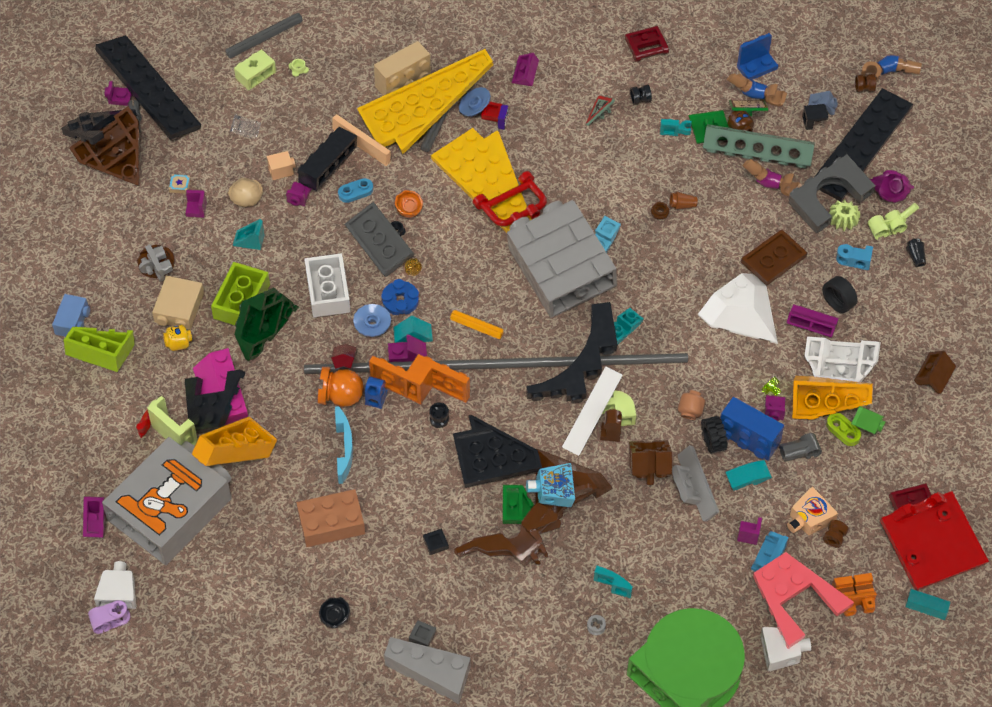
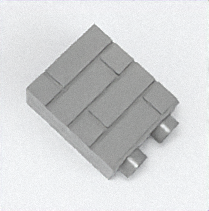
(561, 257)

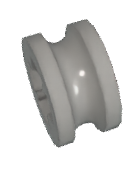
(599, 620)

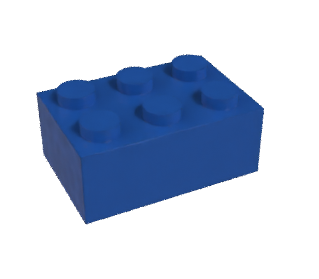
(751, 428)

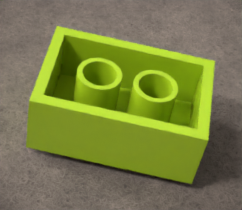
(239, 284)

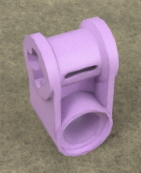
(107, 617)

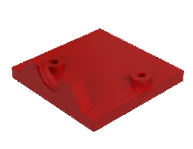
(939, 542)

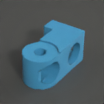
(854, 256)

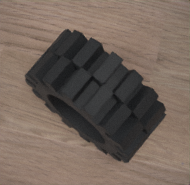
(714, 434)

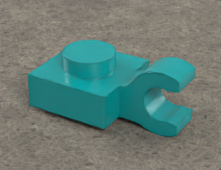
(673, 127)

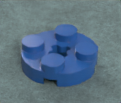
(398, 288)

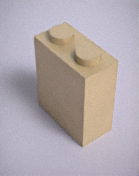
(178, 302)

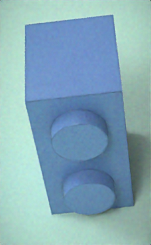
(70, 314)

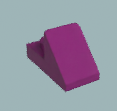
(406, 350)
(93, 517)

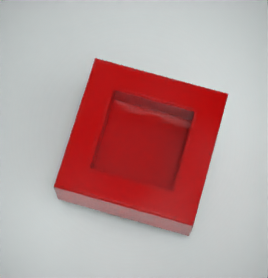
(491, 111)

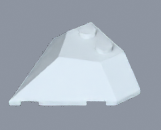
(741, 308)
(841, 359)

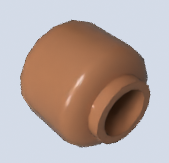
(691, 405)

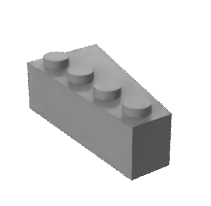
(429, 666)

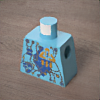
(554, 485)

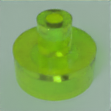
(771, 386)

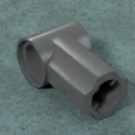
(804, 447)

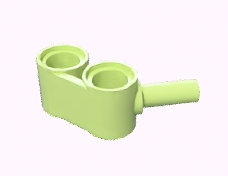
(893, 222)

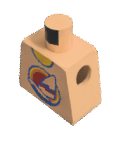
(811, 513)

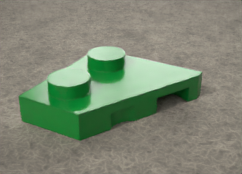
(515, 504)

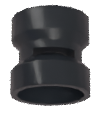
(640, 94)
(439, 415)

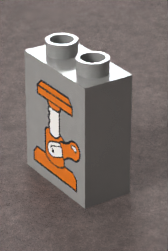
(168, 499)

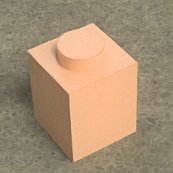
(280, 165)

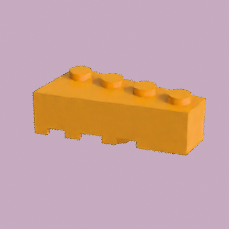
(234, 443)

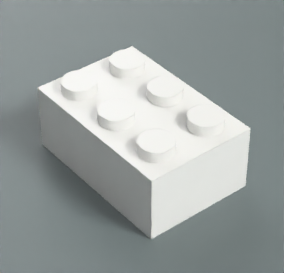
(327, 285)

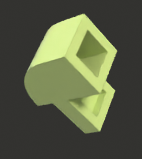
(625, 404)

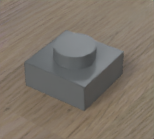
(422, 633)

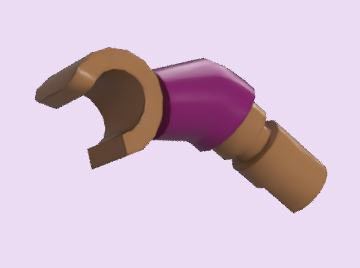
(771, 179)

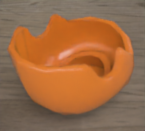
(408, 203)

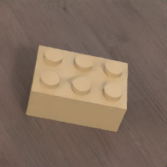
(402, 68)

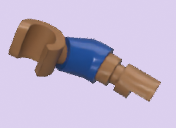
(890, 64)
(757, 90)

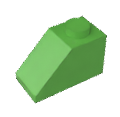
(868, 420)

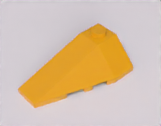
(826, 396)

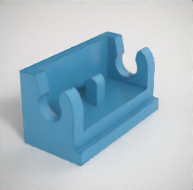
(771, 549)

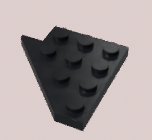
(492, 455)

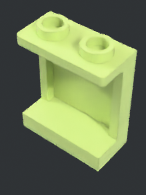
(167, 427)

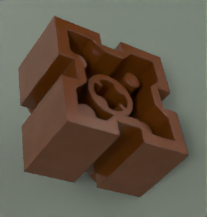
(650, 459)

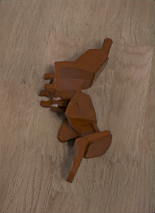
(528, 542)

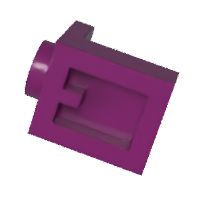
(117, 95)
(298, 194)
(775, 407)

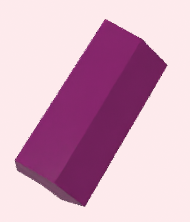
(812, 320)

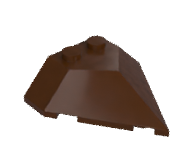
(117, 151)
(581, 476)

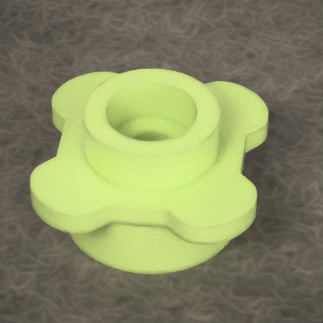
(294, 67)

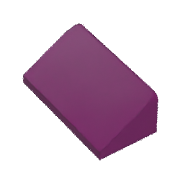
(525, 69)

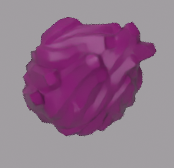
(892, 186)

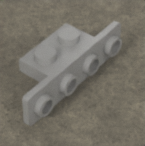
(693, 484)

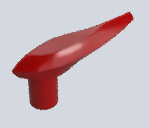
(144, 424)

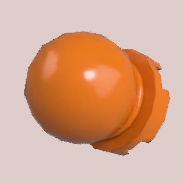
(341, 387)

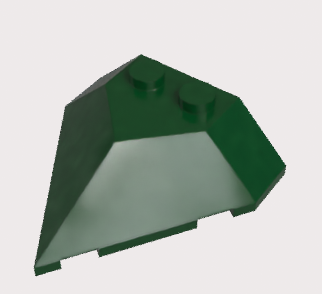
(261, 320)

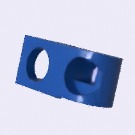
(375, 390)

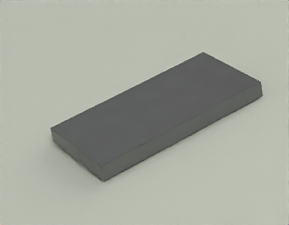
(379, 239)

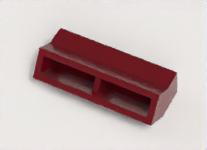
(343, 356)

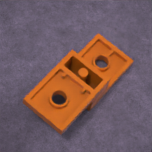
(420, 378)

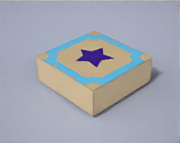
(179, 183)

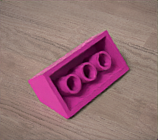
(214, 372)

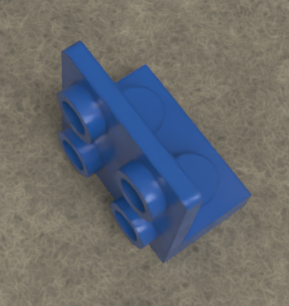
(755, 57)

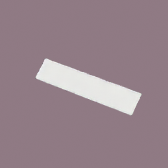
(592, 411)

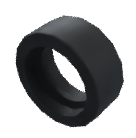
(840, 294)

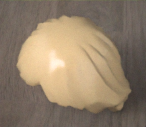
(245, 192)

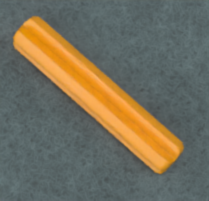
(477, 324)

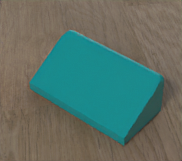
(928, 604)

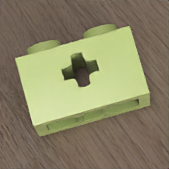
(255, 69)

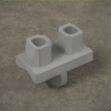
(154, 256)

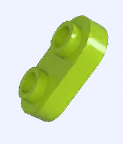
(844, 429)

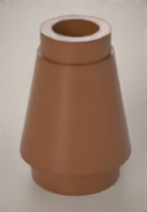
(682, 201)

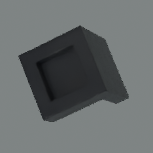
(814, 113)

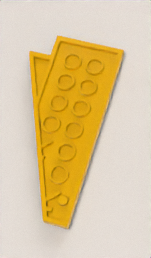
(417, 106)
(481, 168)

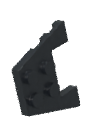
(89, 124)
(211, 409)

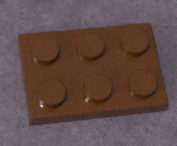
(774, 257)

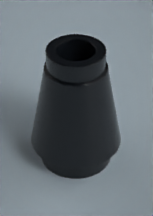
(917, 252)

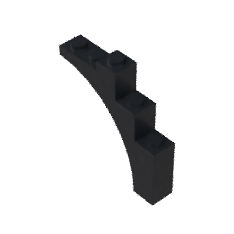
(588, 364)

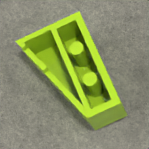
(99, 348)

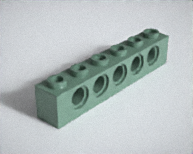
(802, 160)

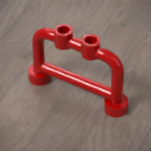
(526, 180)

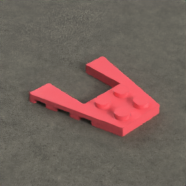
(784, 580)

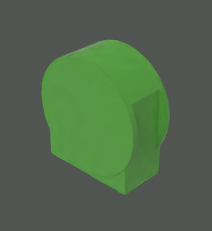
(689, 660)

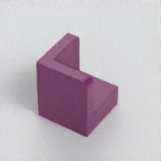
(196, 203)
(749, 532)

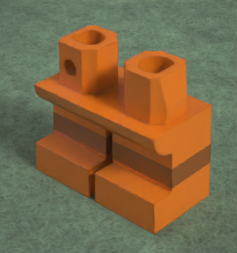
(859, 590)

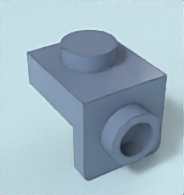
(824, 98)

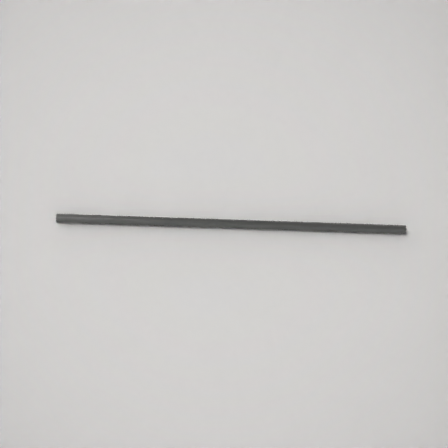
(519, 362)

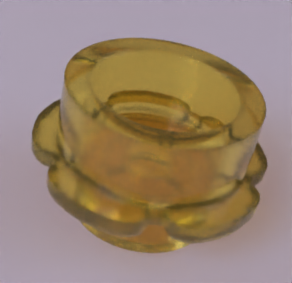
(413, 267)

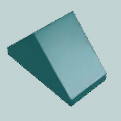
(250, 236)
(414, 327)

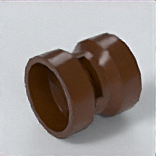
(865, 83)
(835, 534)

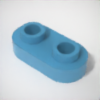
(356, 190)

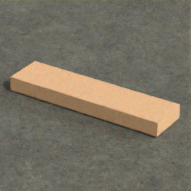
(364, 142)

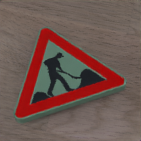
(601, 104)

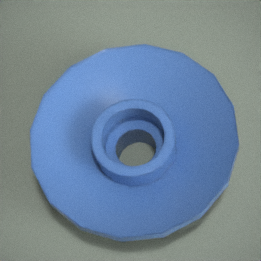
(474, 101)
(372, 313)

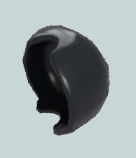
(334, 609)

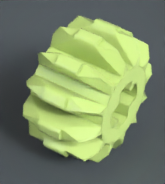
(844, 215)

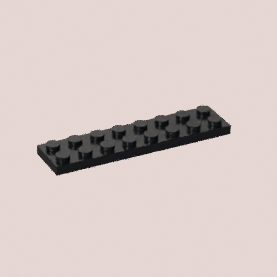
(148, 87)
(868, 135)

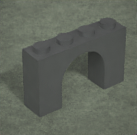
(841, 172)

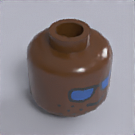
(740, 120)

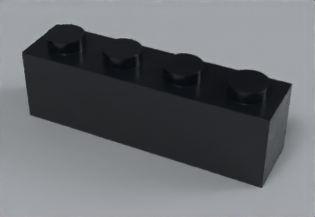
(327, 158)

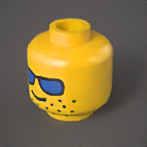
(177, 337)

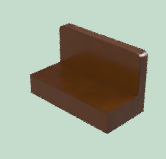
(936, 371)

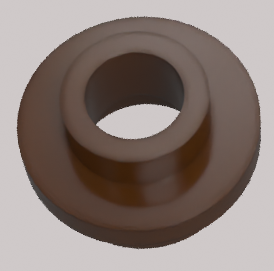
(662, 207)

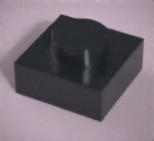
(435, 541)

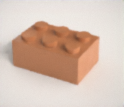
(330, 518)

